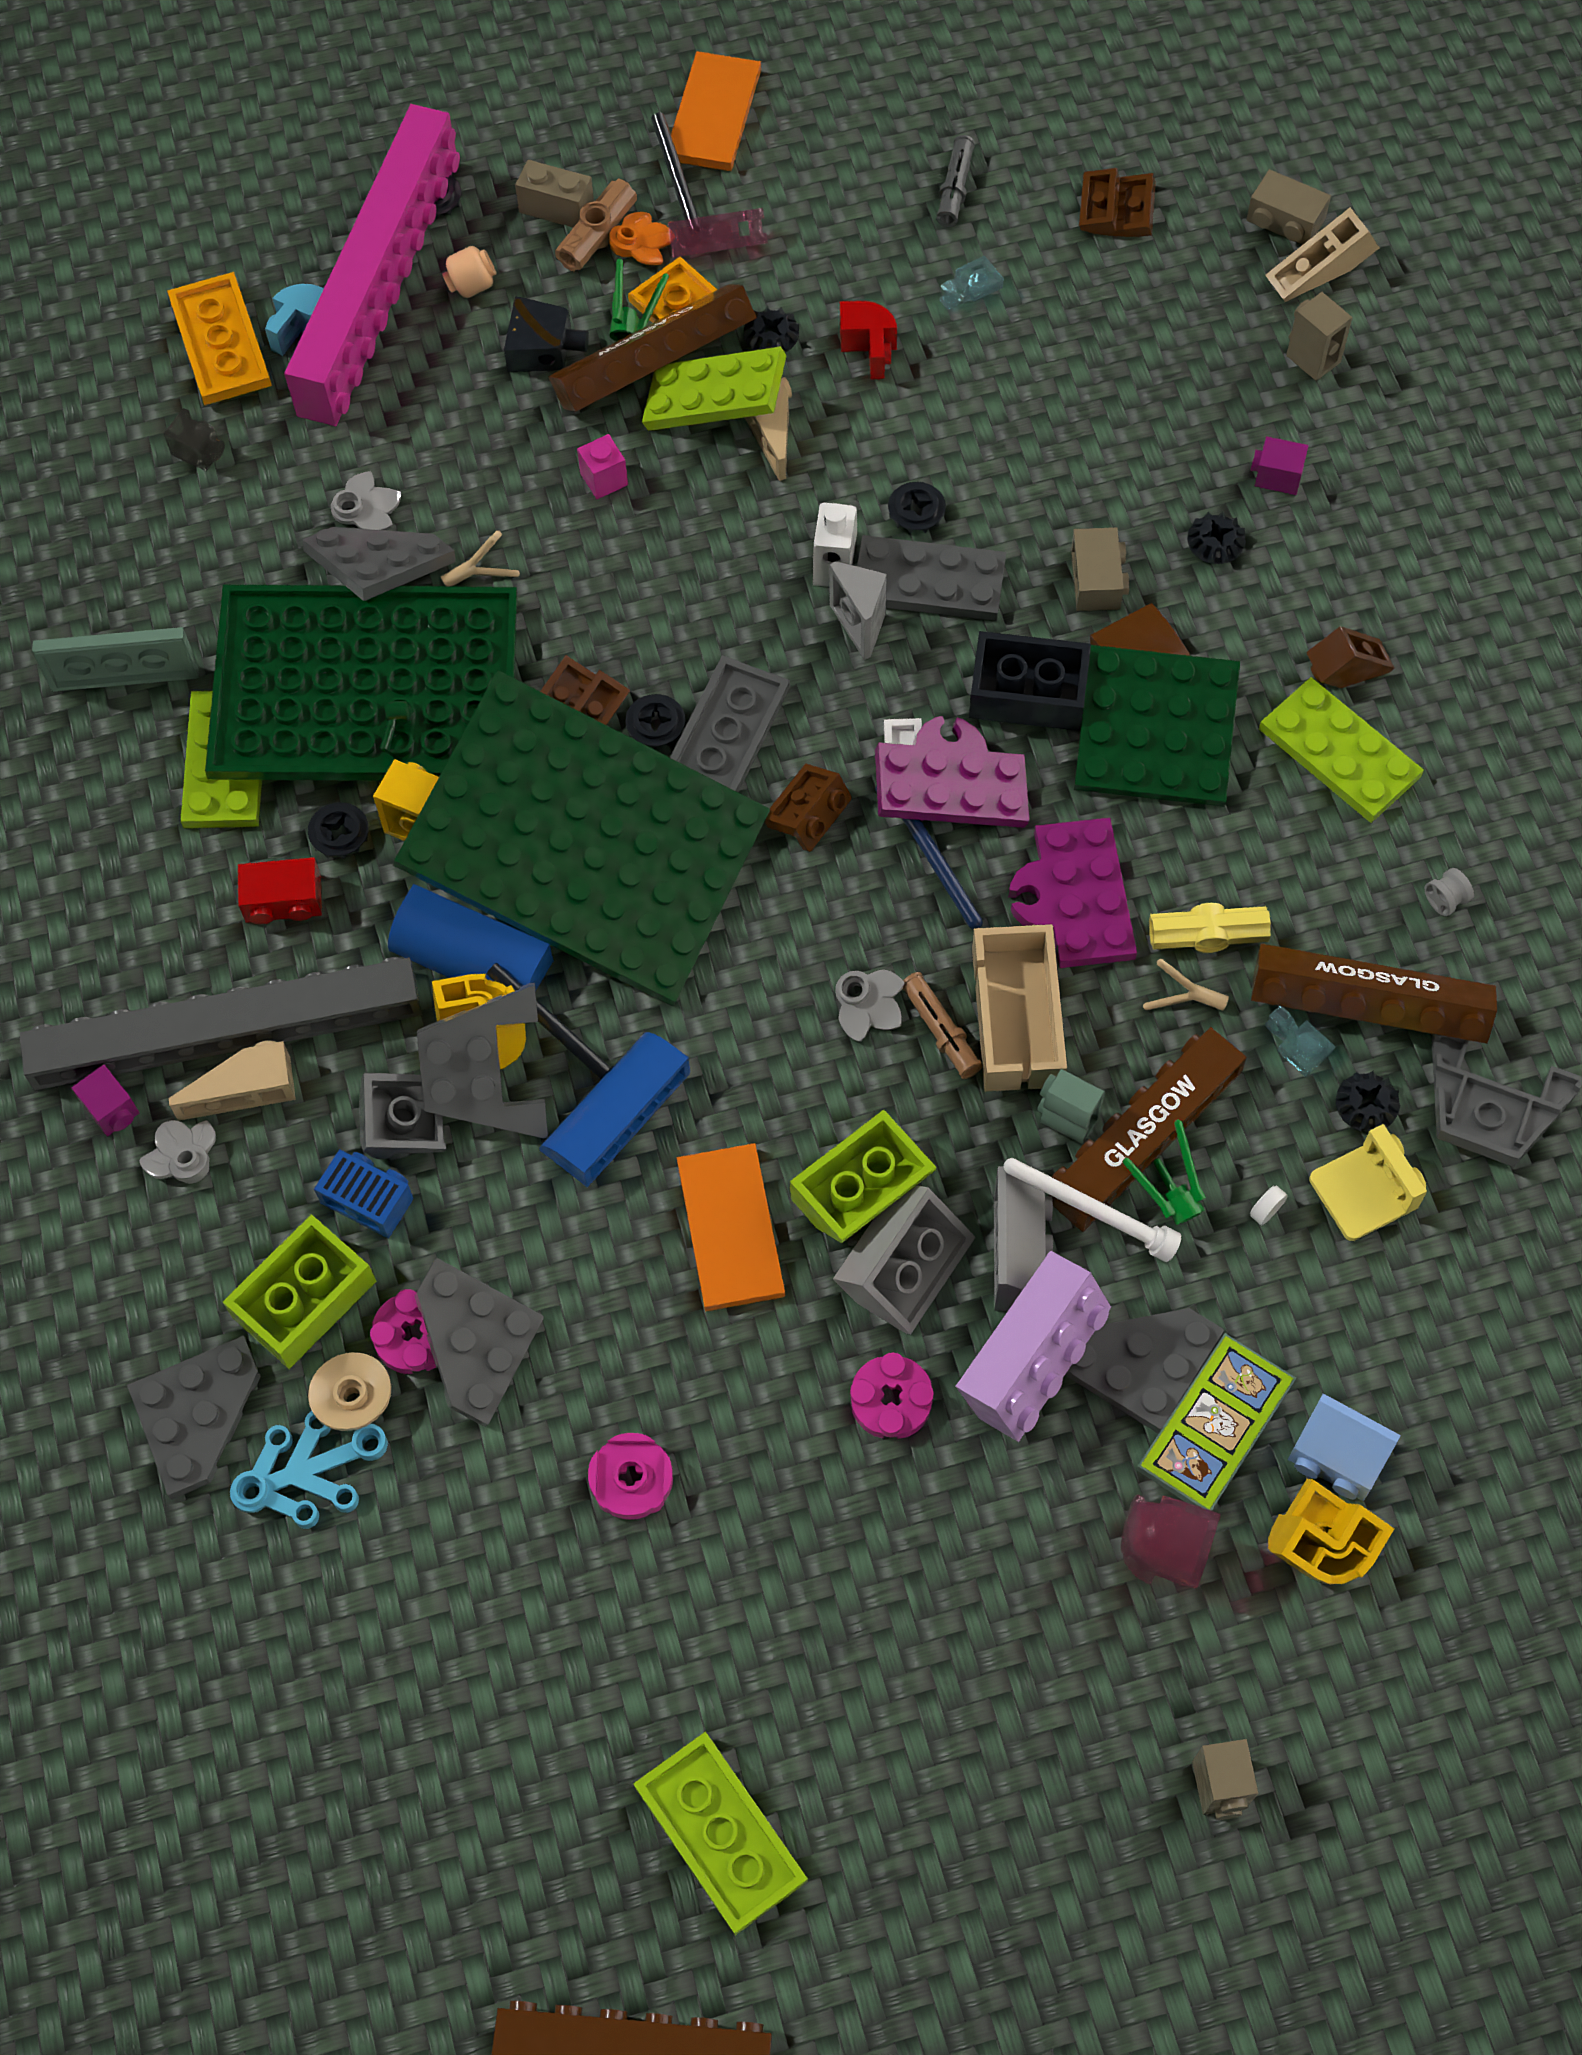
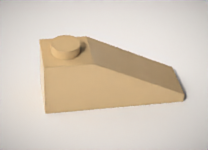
(1324, 257)
(772, 431)
(243, 1081)

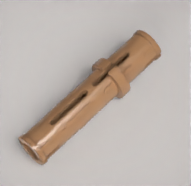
(964, 1059)

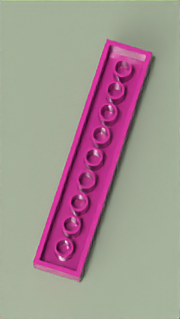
(372, 266)

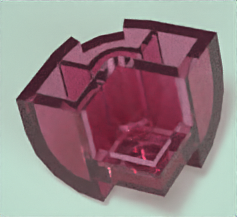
(1167, 1540)

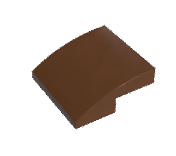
(1117, 204)
(1143, 631)
(584, 691)

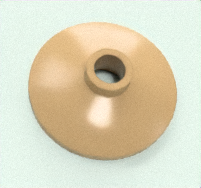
(344, 1376)

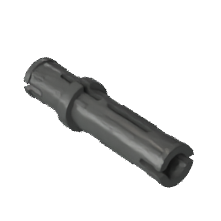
(949, 208)

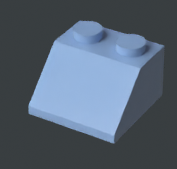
(1343, 1448)

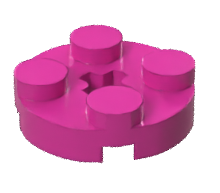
(389, 1335)
(891, 1420)
(613, 1459)

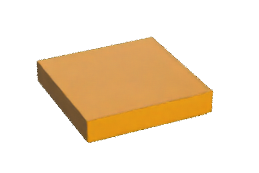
(682, 288)

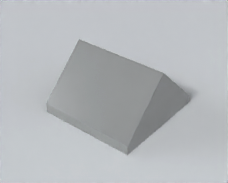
(859, 603)

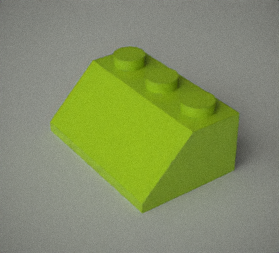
(860, 1177)

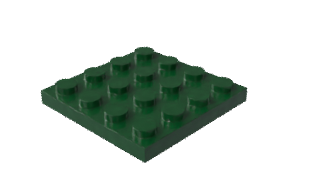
(1157, 725)

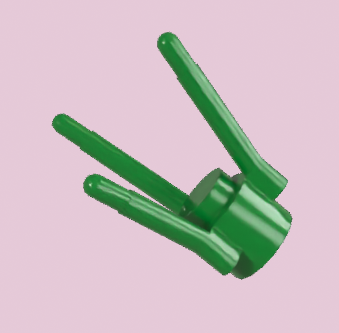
(624, 318)
(1181, 1202)

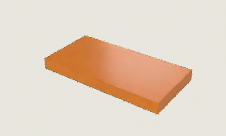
(714, 110)
(730, 1227)

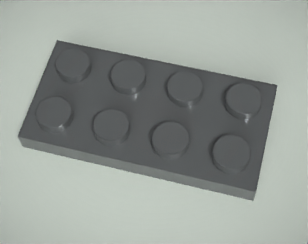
(936, 576)
(731, 722)

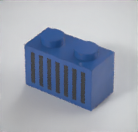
(364, 1192)

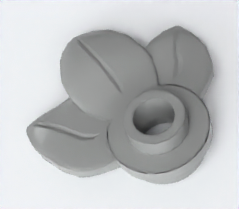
(369, 503)
(873, 1006)
(180, 1151)

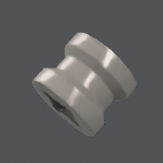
(1449, 891)

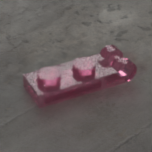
(716, 233)

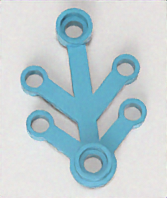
(302, 1471)

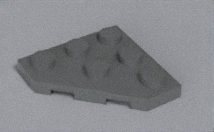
(377, 559)
(474, 1338)
(1147, 1362)
(194, 1412)

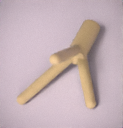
(468, 568)
(1195, 992)

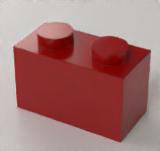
(279, 890)

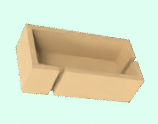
(1018, 1006)

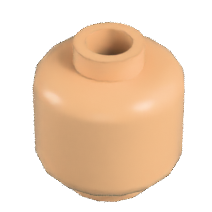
(469, 272)

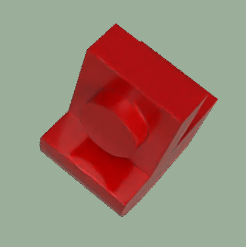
(871, 329)

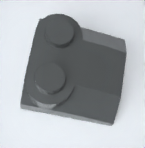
(395, 1117)

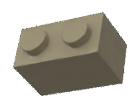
(553, 193)
(1288, 207)
(1318, 335)
(1098, 569)
(1225, 1778)

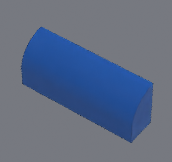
(463, 941)
(617, 1108)

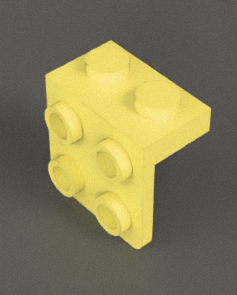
(1369, 1185)

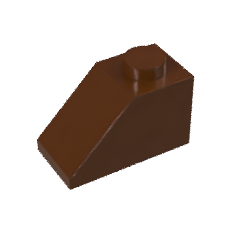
(1348, 658)

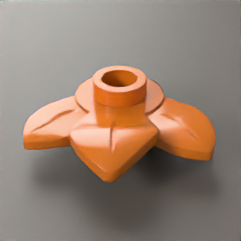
(640, 238)

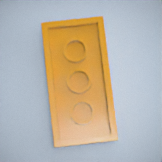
(219, 338)

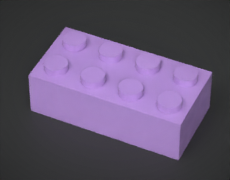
(1034, 1346)

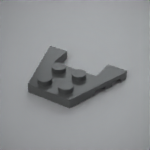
(464, 1068)
(1490, 1115)

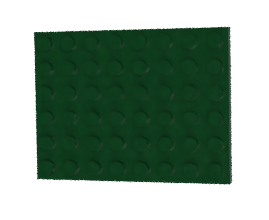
(315, 665)
(582, 838)

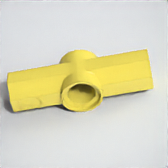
(1209, 927)

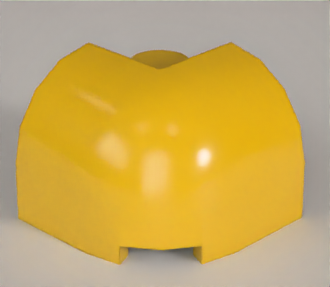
(471, 991)
(1328, 1536)

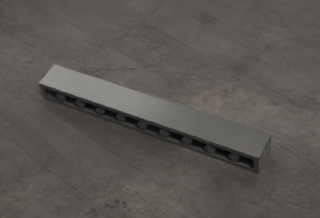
(220, 1022)

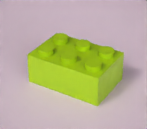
(300, 1291)

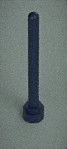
(944, 872)

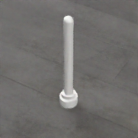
(1161, 1241)

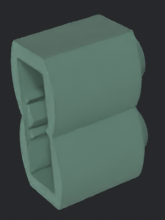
(1070, 1105)

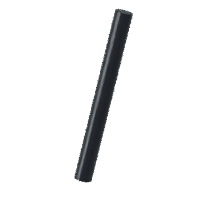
(674, 166)
(556, 1027)

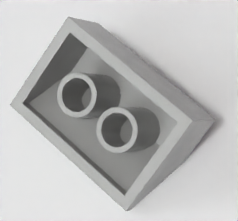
(1018, 1236)
(905, 1258)

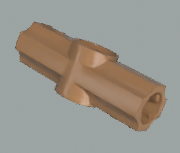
(595, 224)

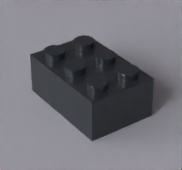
(1029, 680)

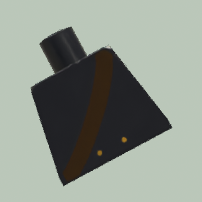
(540, 337)

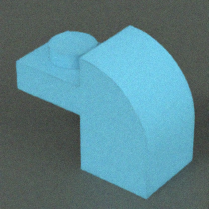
(293, 310)

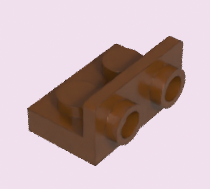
(809, 805)

